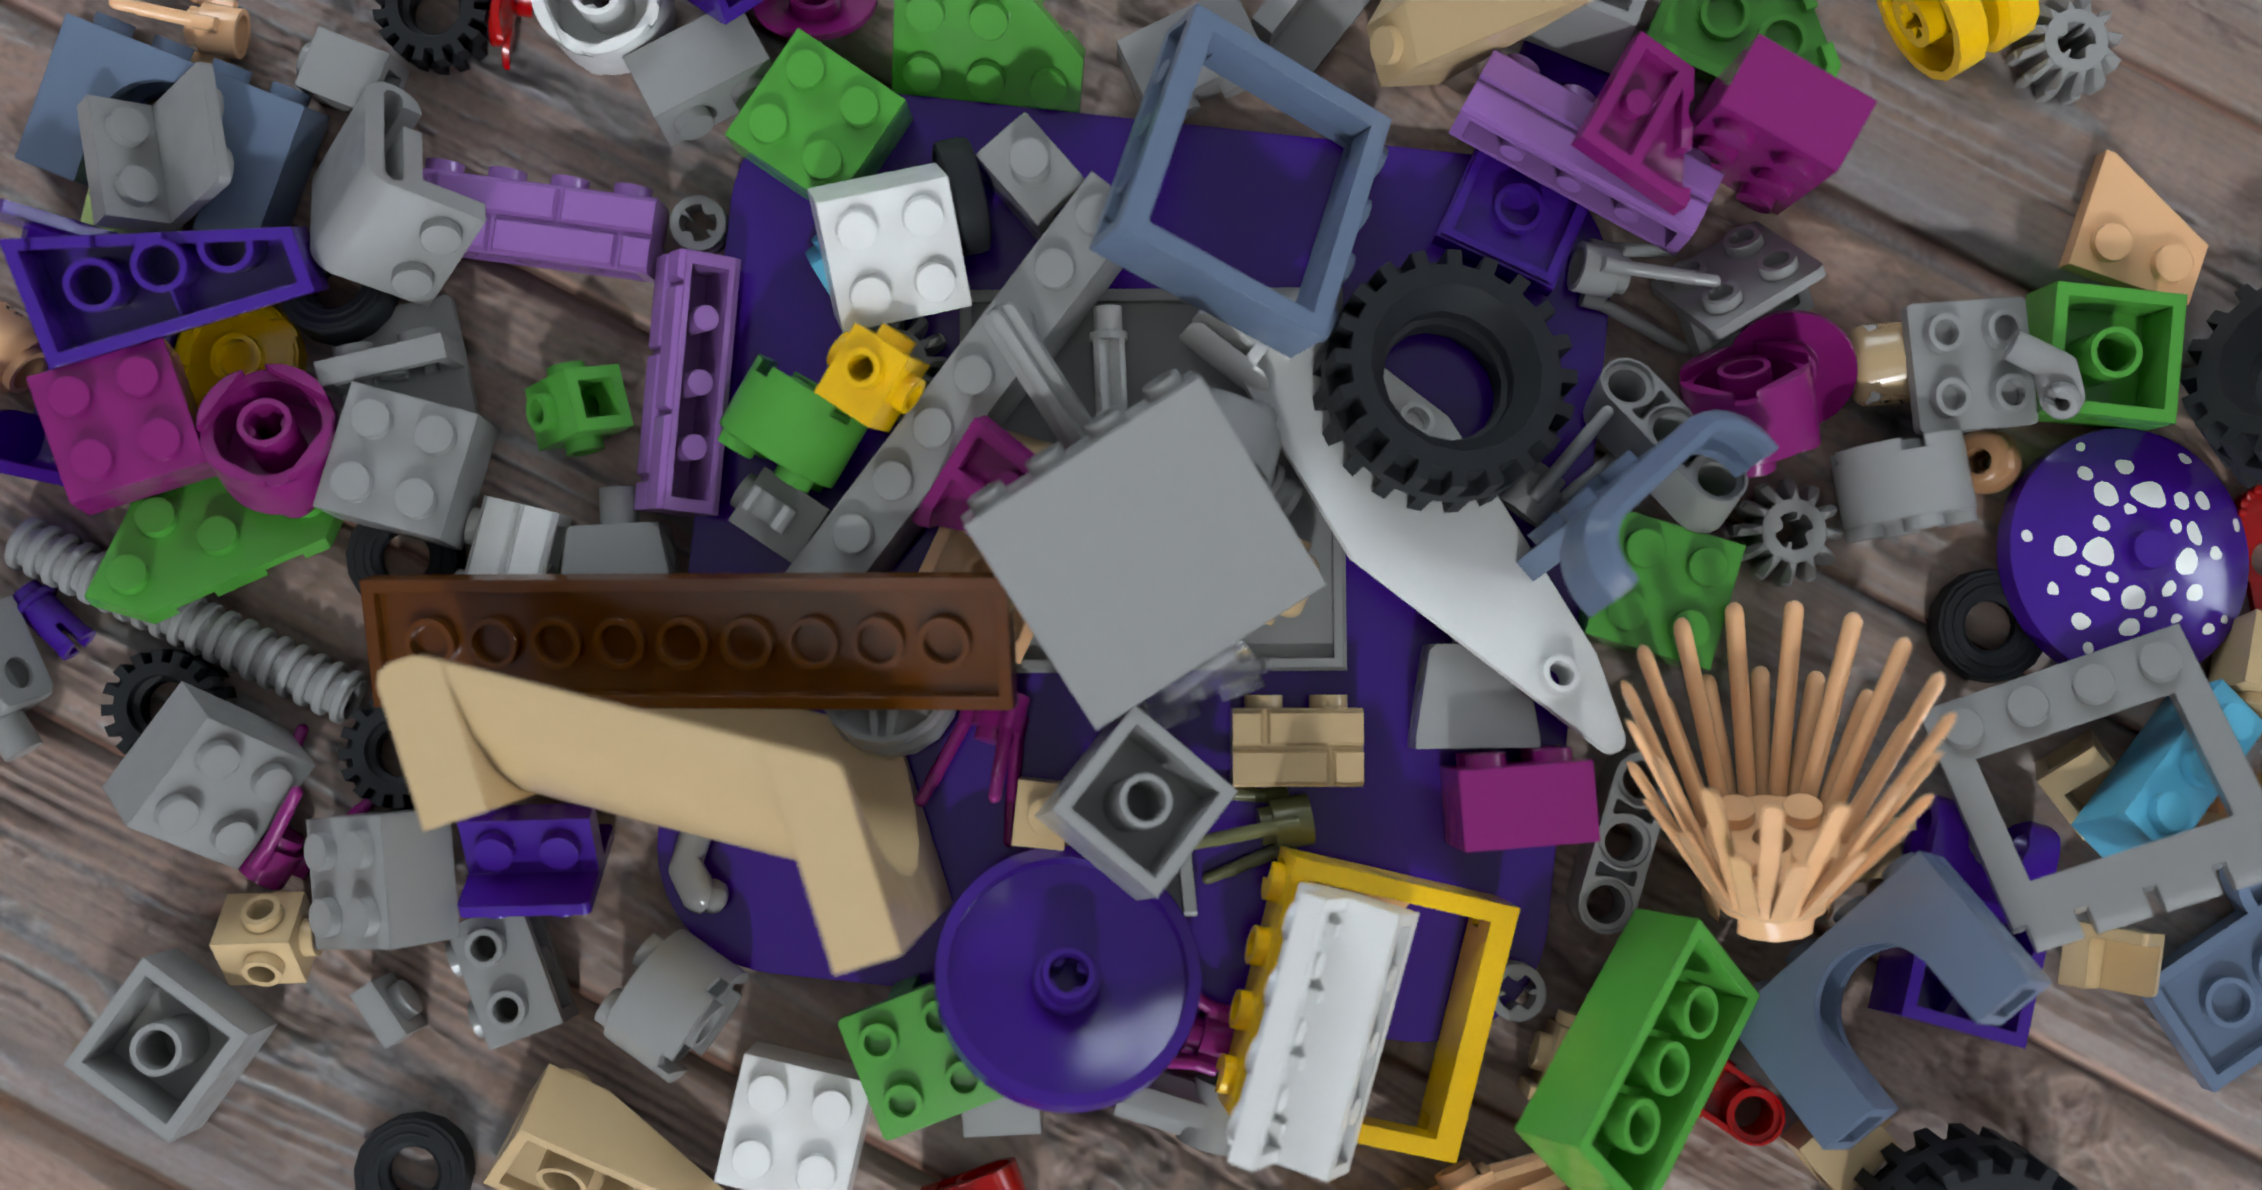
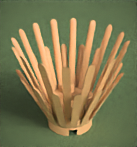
(1769, 842)

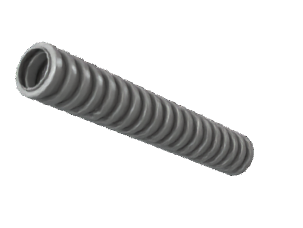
(201, 626)

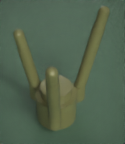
(1282, 822)

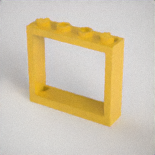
(1467, 1012)

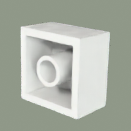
(890, 246)
(794, 1122)

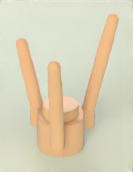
(215, 27)

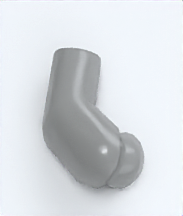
(2054, 374)
(691, 877)

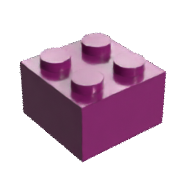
(121, 426)
(1519, 802)

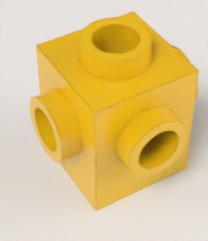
(873, 375)

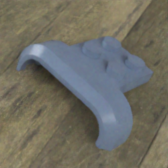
(1587, 528)
(2214, 993)

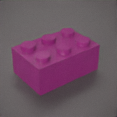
(1777, 125)

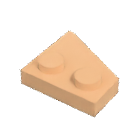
(2130, 234)

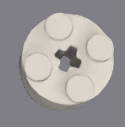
(602, 35)

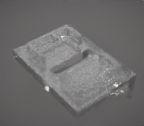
(1228, 673)

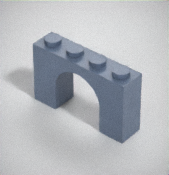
(267, 132)
(1798, 1018)

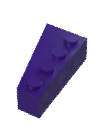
(137, 287)

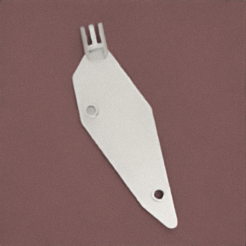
(1444, 565)

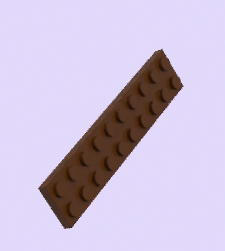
(713, 636)

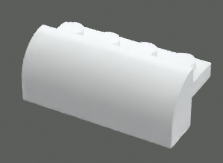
(1321, 1032)

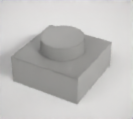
(390, 1009)

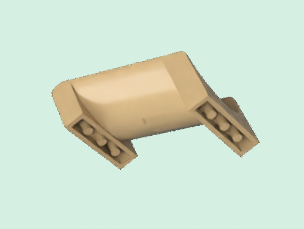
(723, 774)

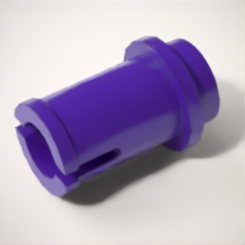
(50, 617)

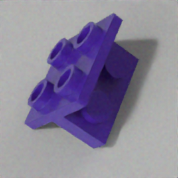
(533, 860)

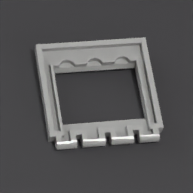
(2114, 886)

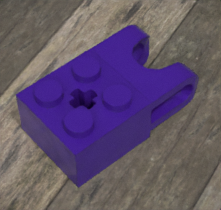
(1905, 982)

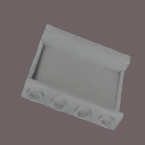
(1142, 546)

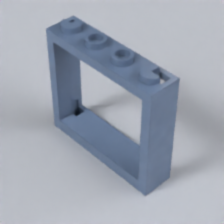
(1195, 276)

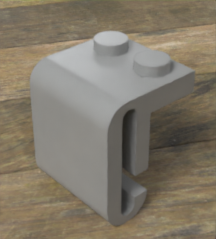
(375, 211)

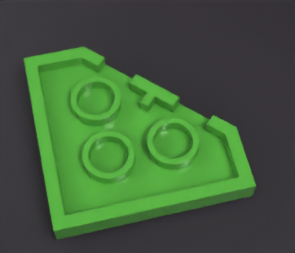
(1717, 31)
(986, 53)
(197, 545)

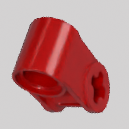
(1728, 1092)

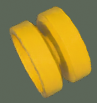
(1955, 34)

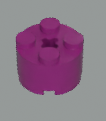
(1766, 386)
(268, 437)

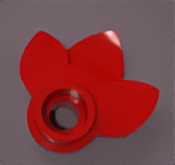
(503, 23)

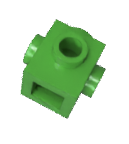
(578, 407)

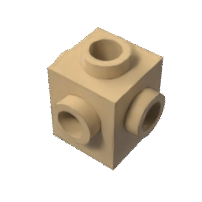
(265, 938)

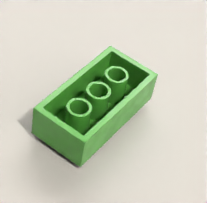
(1639, 1057)

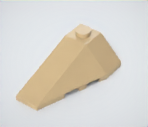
(1440, 38)
(587, 1140)

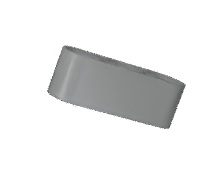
(1643, 419)
(1624, 873)

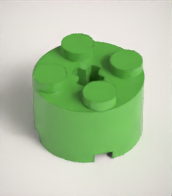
(791, 426)

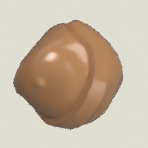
(2004, 456)

